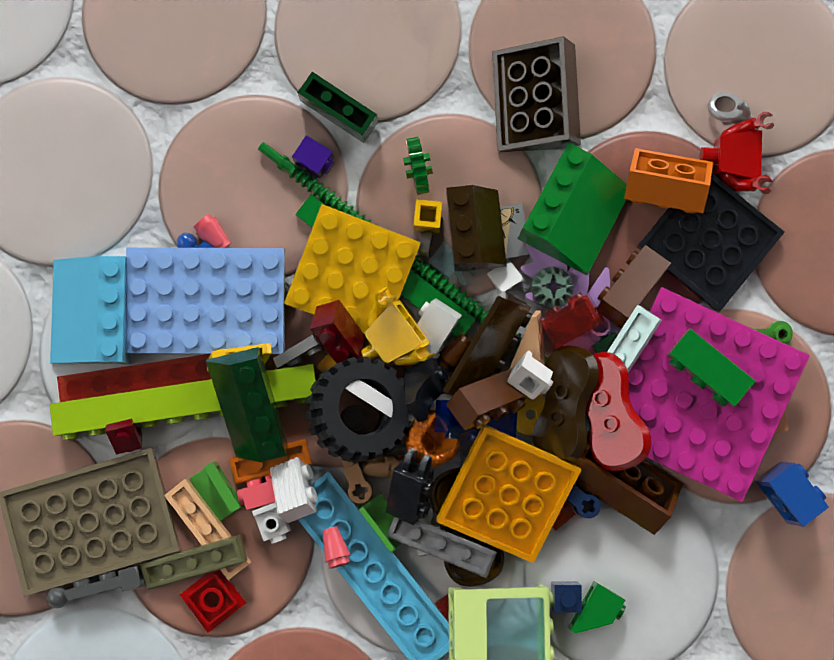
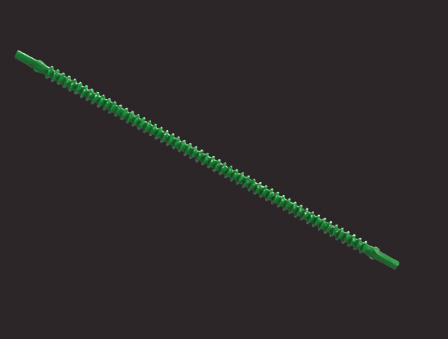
(285, 164)

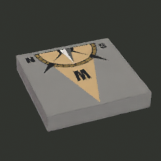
(512, 224)

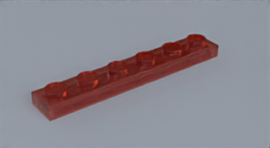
(133, 378)

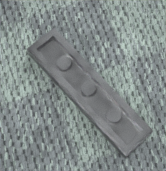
(443, 545)

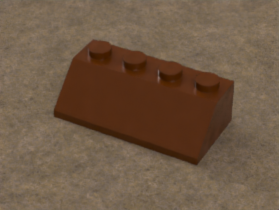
(639, 493)

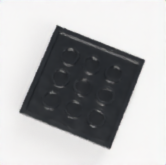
(715, 248)

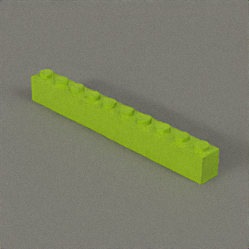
(167, 403)

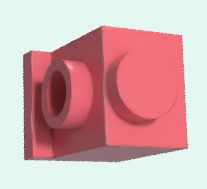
(256, 493)

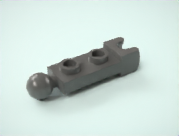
(127, 579)

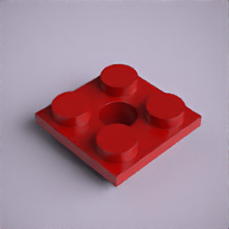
(229, 599)

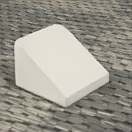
(505, 277)

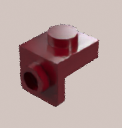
(124, 436)

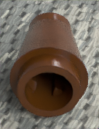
(453, 352)

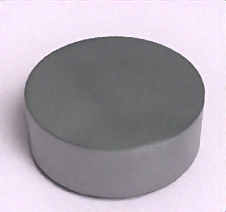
(426, 244)

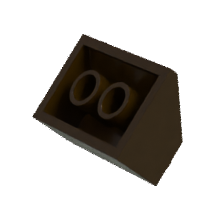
(475, 228)

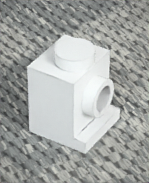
(530, 376)
(268, 512)

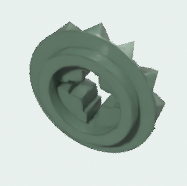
(543, 295)

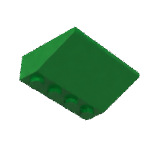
(575, 210)

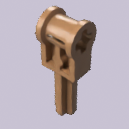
(354, 477)

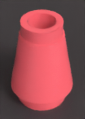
(211, 231)
(335, 548)

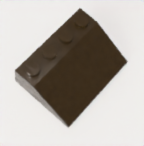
(536, 96)
(491, 342)

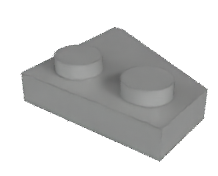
(294, 355)

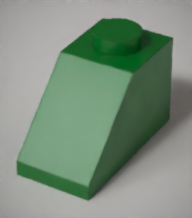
(599, 609)

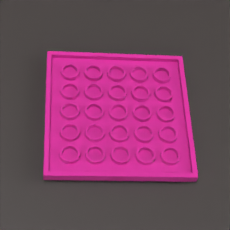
(684, 422)

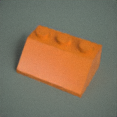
(669, 181)

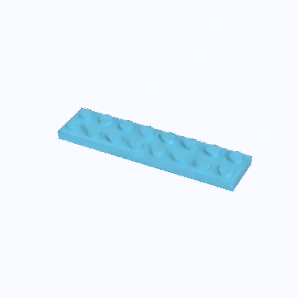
(379, 576)

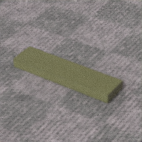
(193, 562)

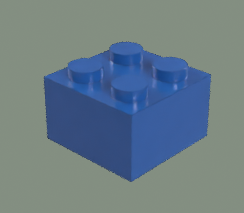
(792, 493)

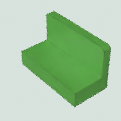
(216, 490)
(380, 521)

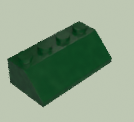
(248, 405)

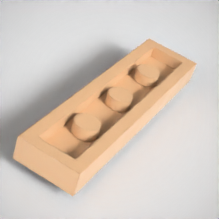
(200, 519)

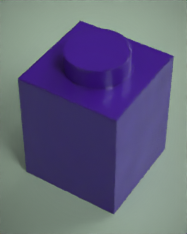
(313, 157)

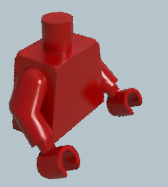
(739, 155)

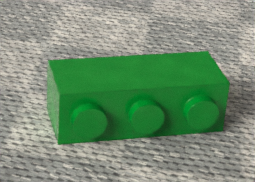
(709, 369)

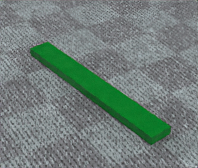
(415, 290)

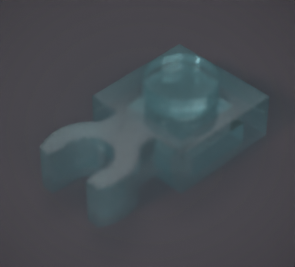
(443, 262)

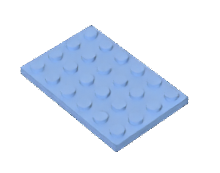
(204, 299)

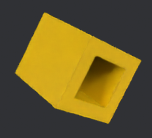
(427, 216)

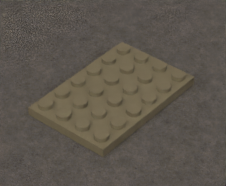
(88, 521)

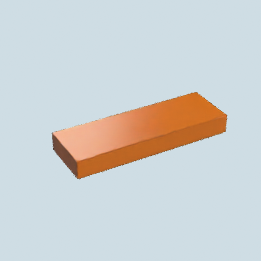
(247, 470)

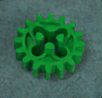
(418, 168)

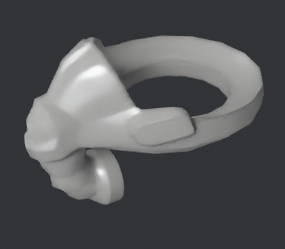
(740, 113)

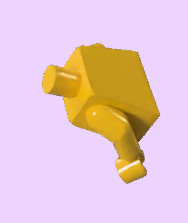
(394, 333)

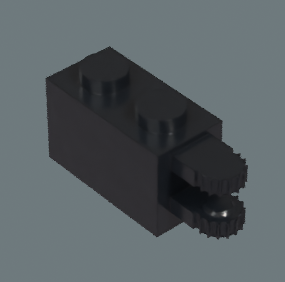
(411, 488)

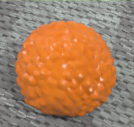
(431, 443)

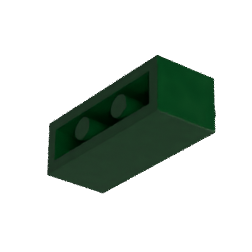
(337, 107)

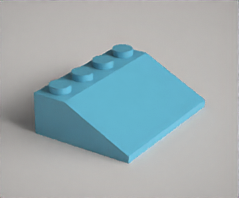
(89, 311)

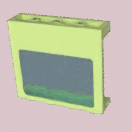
(500, 623)

